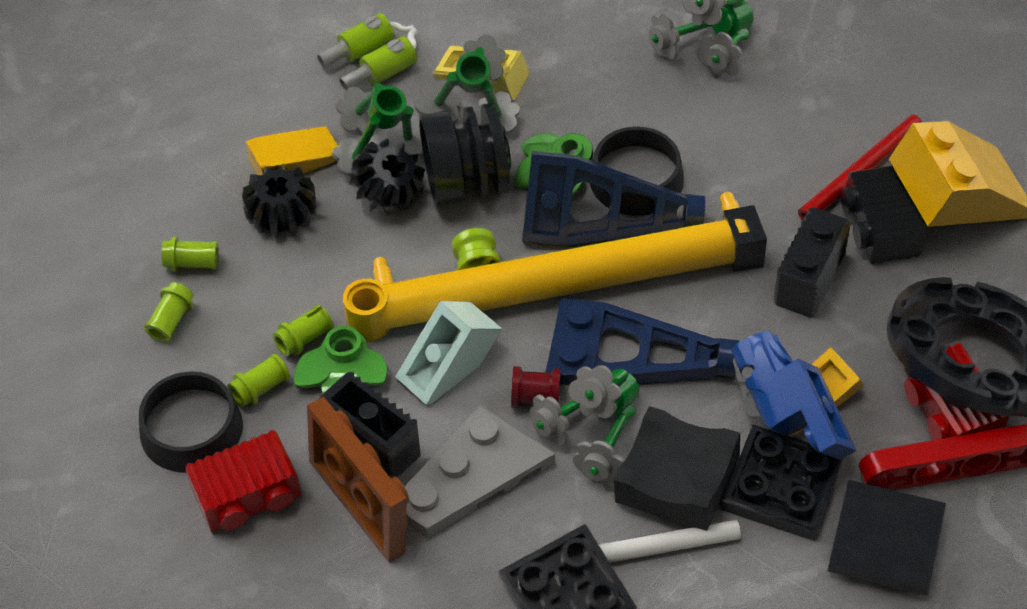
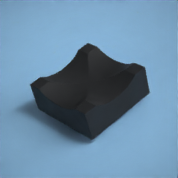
(677, 469)

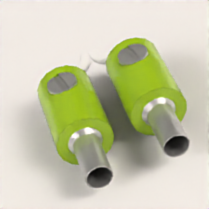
(368, 43)

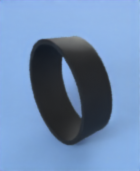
(634, 203)
(177, 458)

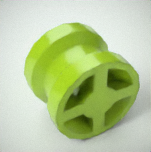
(474, 248)

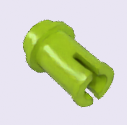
(189, 254)
(174, 302)
(301, 331)
(257, 381)

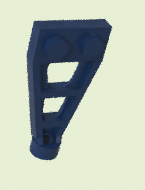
(550, 198)
(584, 322)

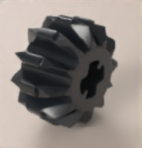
(387, 176)
(279, 200)

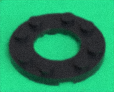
(914, 336)

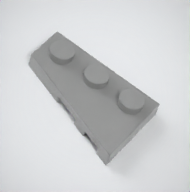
(469, 468)

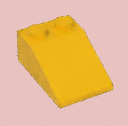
(956, 176)

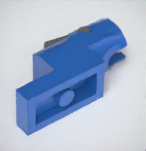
(789, 394)

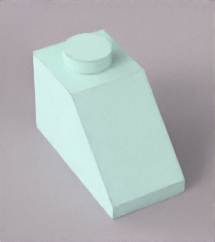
(447, 350)

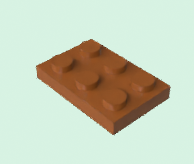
(357, 478)

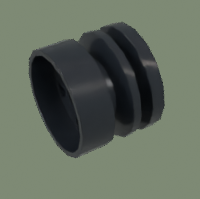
(465, 153)

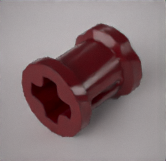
(530, 384)

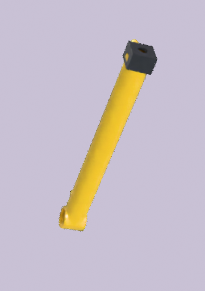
(382, 304)

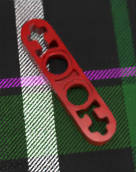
(946, 459)

